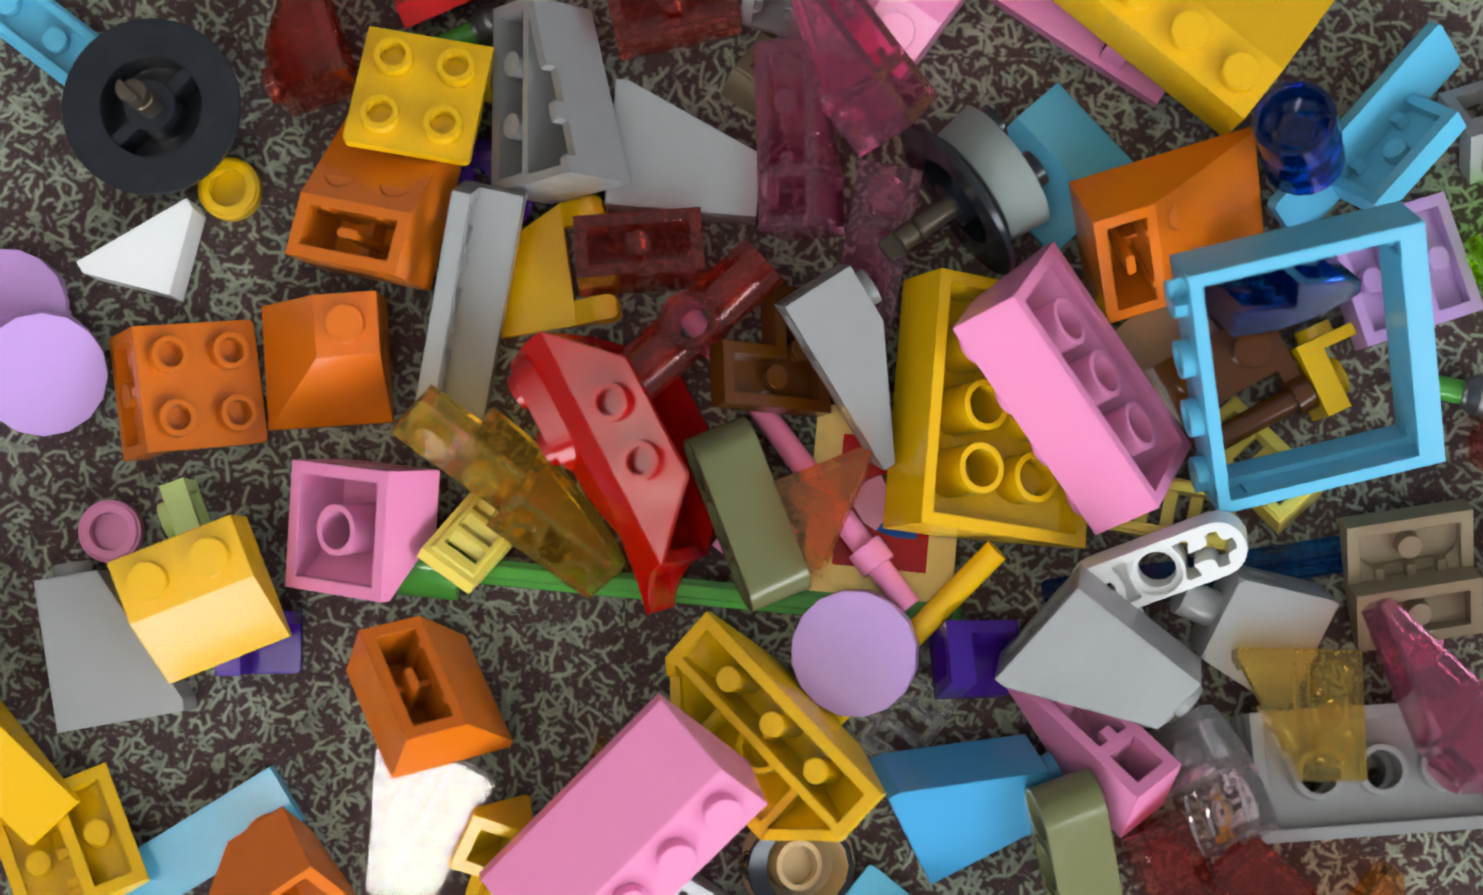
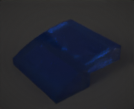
(1280, 296)

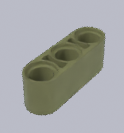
(747, 513)
(1073, 836)

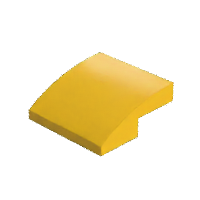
(84, 852)

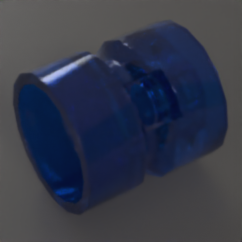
(1299, 137)

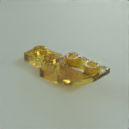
(533, 500)

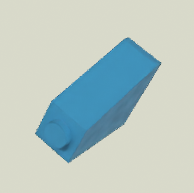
(962, 797)

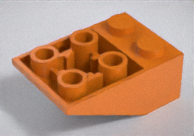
(1161, 207)
(374, 215)

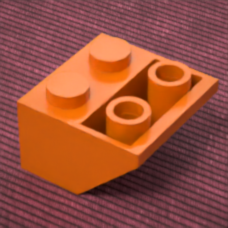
(424, 696)

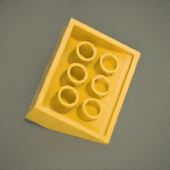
(1205, 52)
(957, 453)

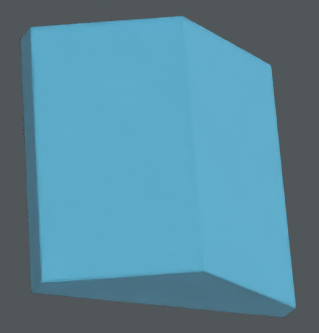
(1068, 148)

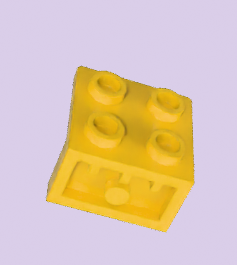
(419, 96)

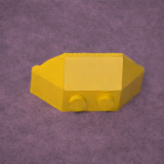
(802, 757)

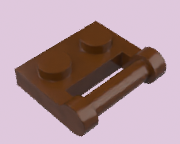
(1237, 365)

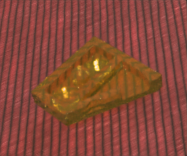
(1312, 707)

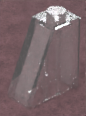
(419, 824)

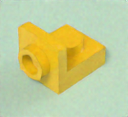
(1322, 373)

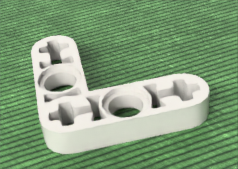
(1121, 563)

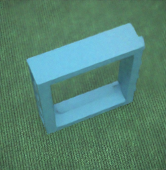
(1406, 287)

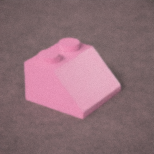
(357, 525)

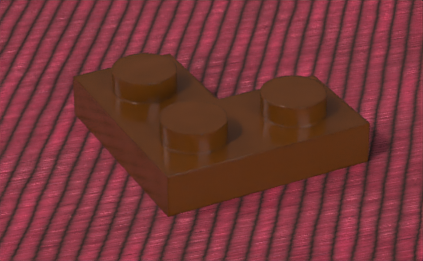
(770, 374)

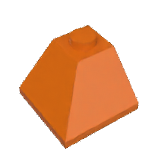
(328, 361)
(278, 859)

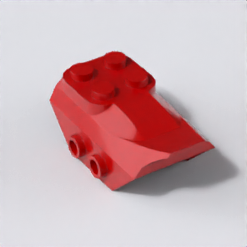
(620, 450)

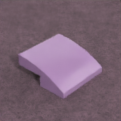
(1451, 277)

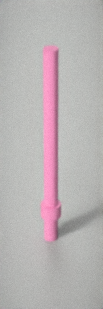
(869, 554)

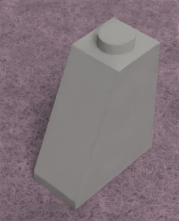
(680, 161)
(94, 656)
(1101, 656)

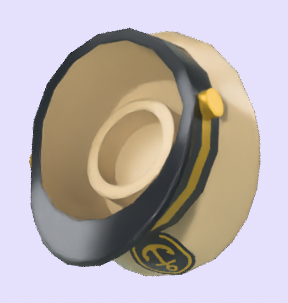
(797, 867)

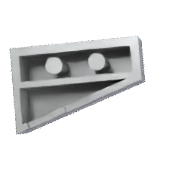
(552, 104)

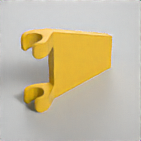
(542, 277)

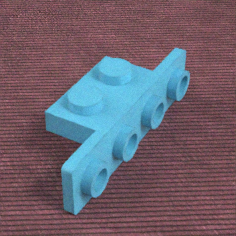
(1388, 133)

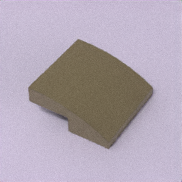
(1420, 561)

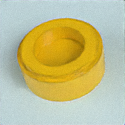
(231, 190)

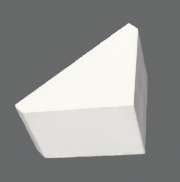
(154, 255)

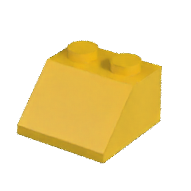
(200, 597)

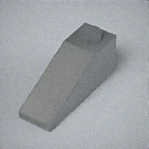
(846, 346)

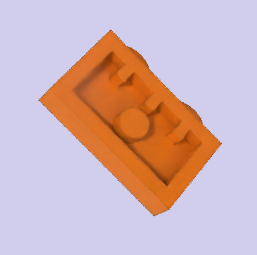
(187, 387)

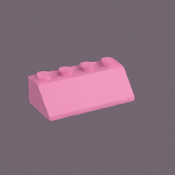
(1074, 390)
(634, 815)

